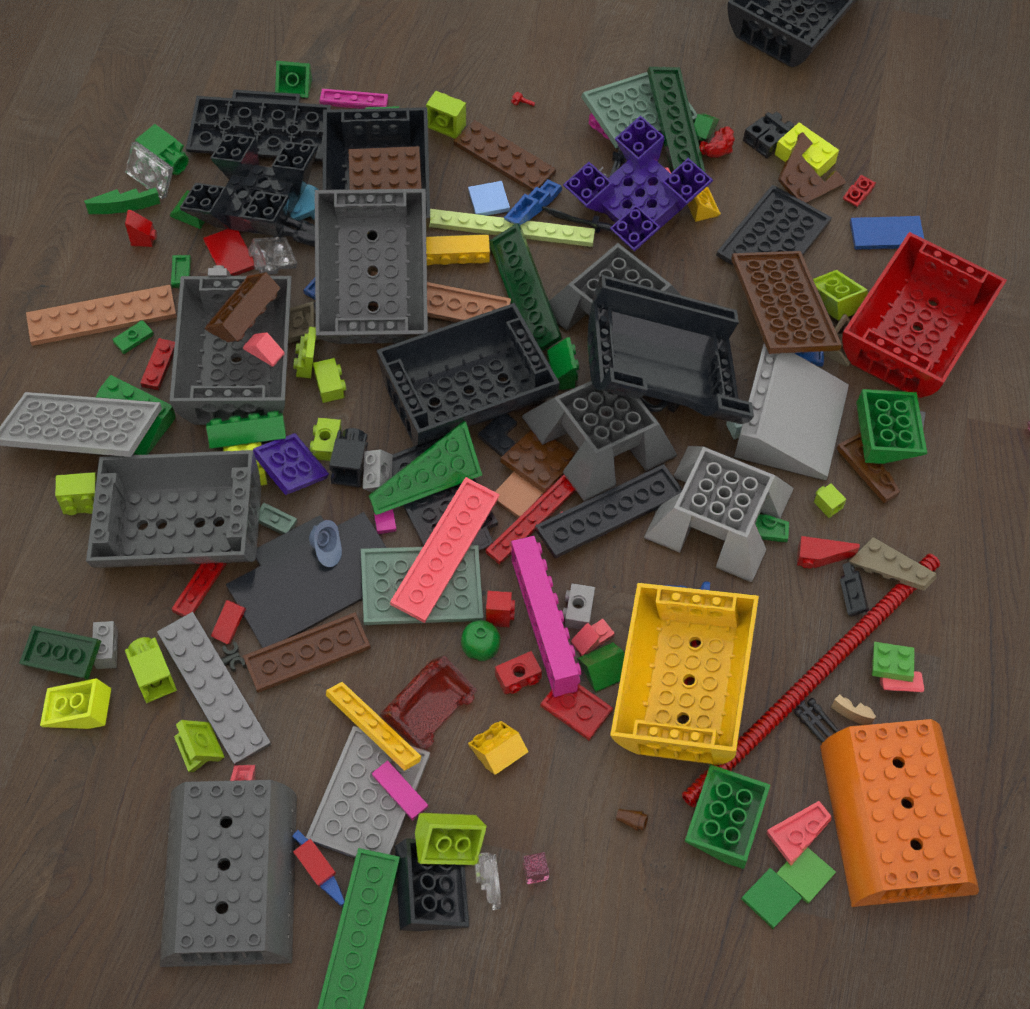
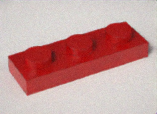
(158, 364)

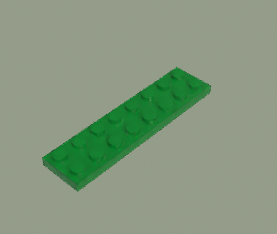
(359, 931)

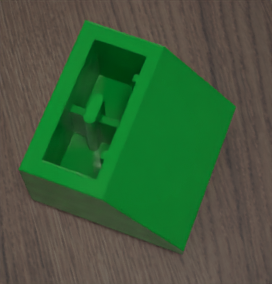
(563, 363)

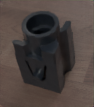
(348, 455)

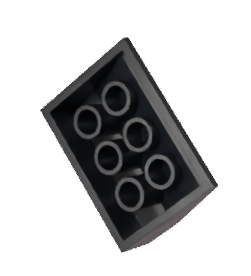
(429, 893)

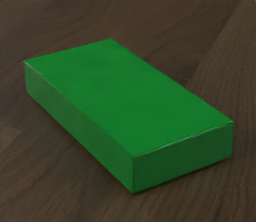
(180, 267)

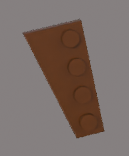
(872, 473)

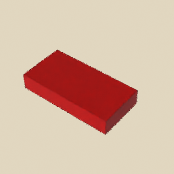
(228, 622)
(314, 862)

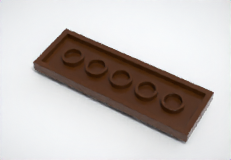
(504, 156)
(306, 652)

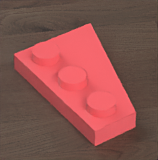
(799, 831)

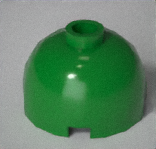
(480, 640)

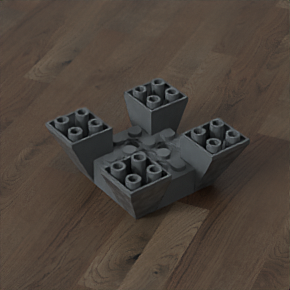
(577, 297)
(601, 428)

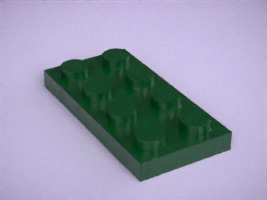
(60, 652)

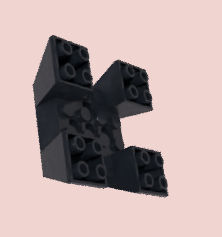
(256, 196)

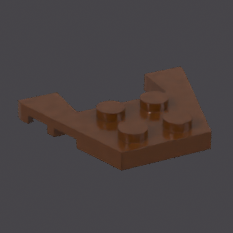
(801, 178)

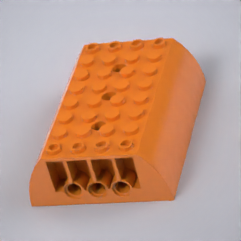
(876, 827)

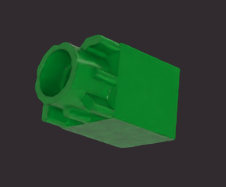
(164, 147)

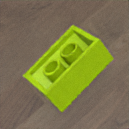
(449, 838)

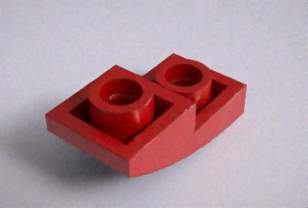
(859, 191)

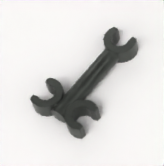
(233, 657)

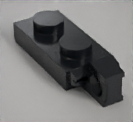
(853, 591)

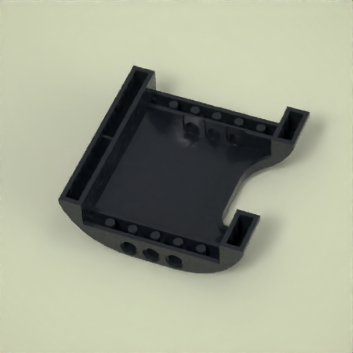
(664, 349)

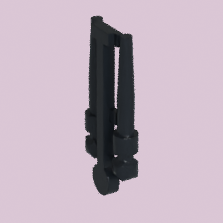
(815, 720)

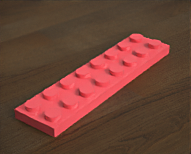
(444, 550)

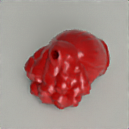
(720, 144)

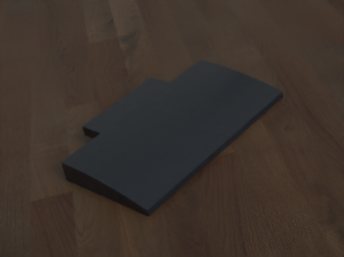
(257, 114)
(292, 586)

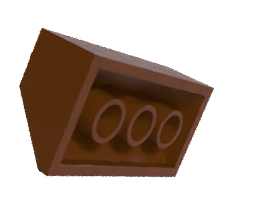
(243, 307)

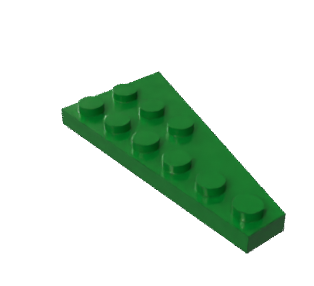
(433, 471)

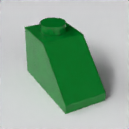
(705, 126)

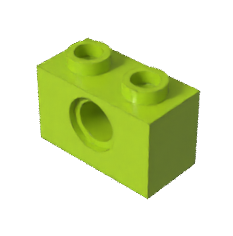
(324, 429)

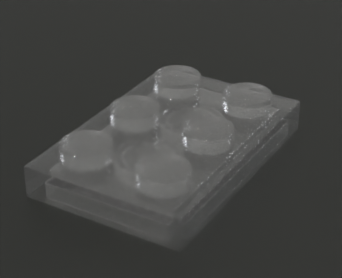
(149, 169)

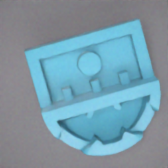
(306, 204)

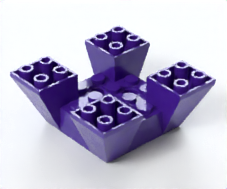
(636, 178)

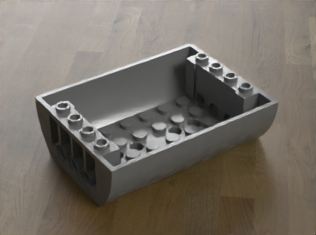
(177, 492)

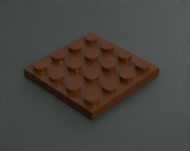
(385, 168)

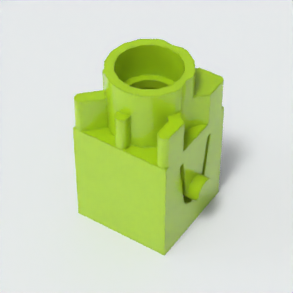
(150, 668)

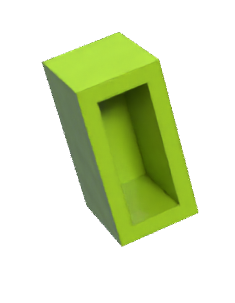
(329, 380)

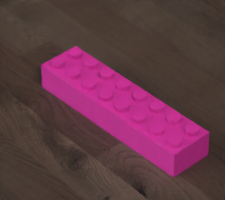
(545, 616)

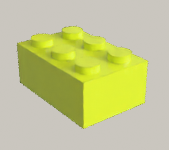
(819, 155)

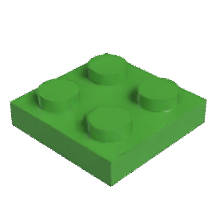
(893, 661)

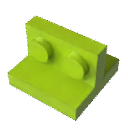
(197, 744)

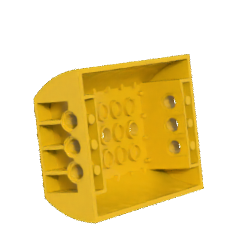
(661, 659)

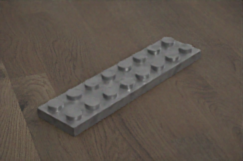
(214, 688)

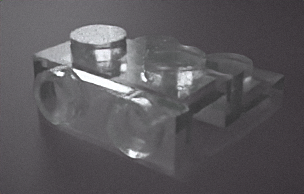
(272, 254)
(487, 875)

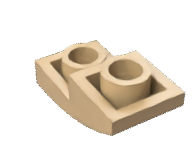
(860, 714)

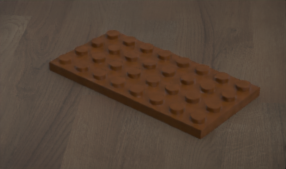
(785, 302)

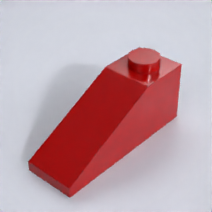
(821, 552)

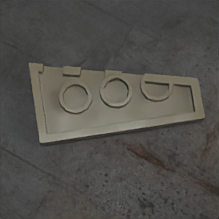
(892, 564)

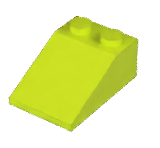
(76, 705)

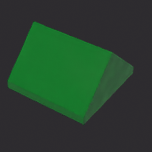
(293, 78)
(603, 666)

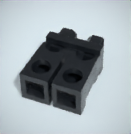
(766, 133)

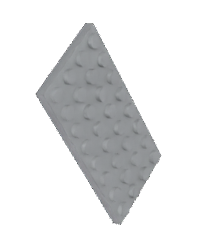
(78, 424)

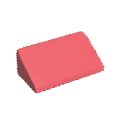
(899, 685)

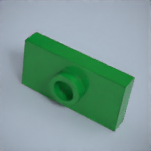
(133, 337)

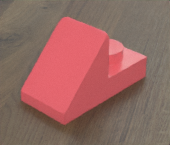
(592, 637)

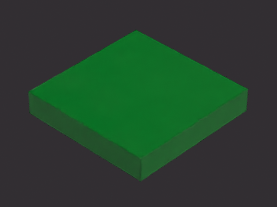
(771, 898)

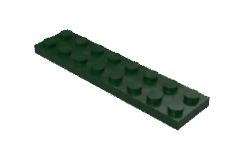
(674, 116)
(525, 285)

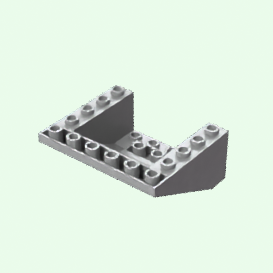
(794, 415)

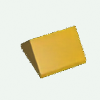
(703, 206)

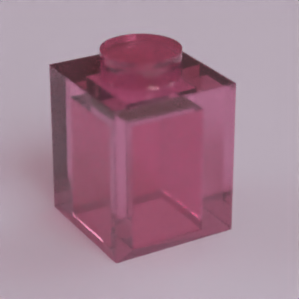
(535, 868)

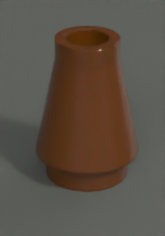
(635, 819)

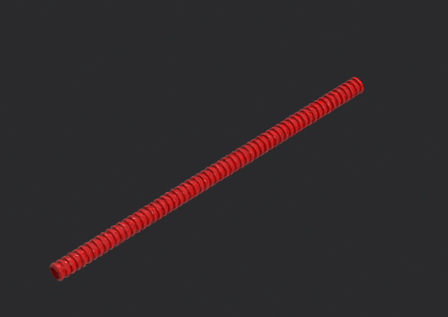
(813, 677)

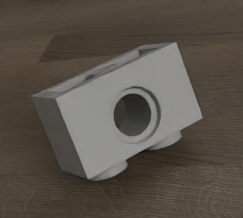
(376, 469)
(582, 596)
(107, 651)

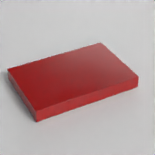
(230, 251)
(578, 710)

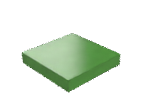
(807, 875)

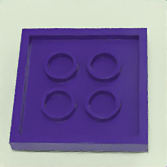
(290, 464)

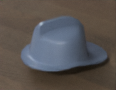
(326, 542)

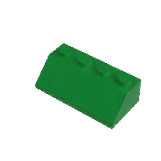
(246, 430)

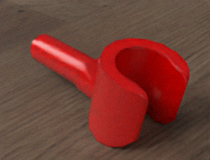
(518, 97)

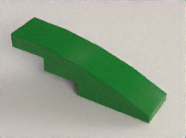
(115, 202)

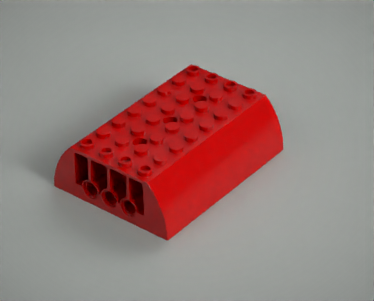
(882, 331)

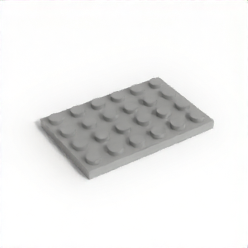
(355, 806)

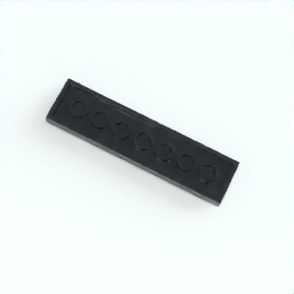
(607, 511)

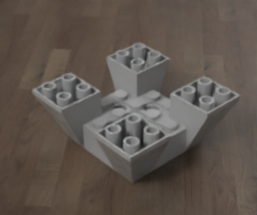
(708, 480)

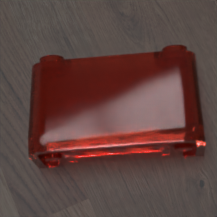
(428, 701)

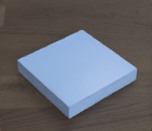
(489, 198)

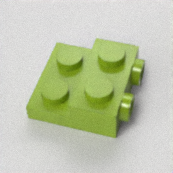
(306, 353)

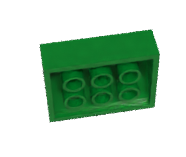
(117, 389)
(890, 426)
(727, 815)

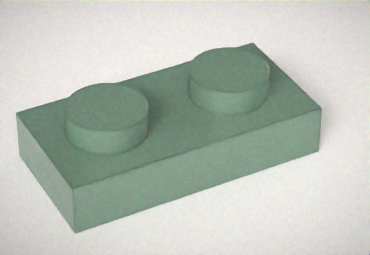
(276, 519)

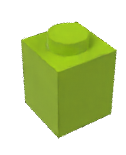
(829, 500)

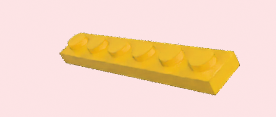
(373, 726)

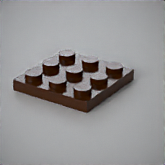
(536, 462)

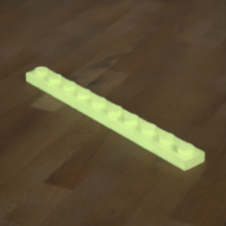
(497, 225)

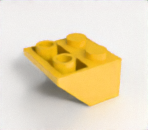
(498, 747)

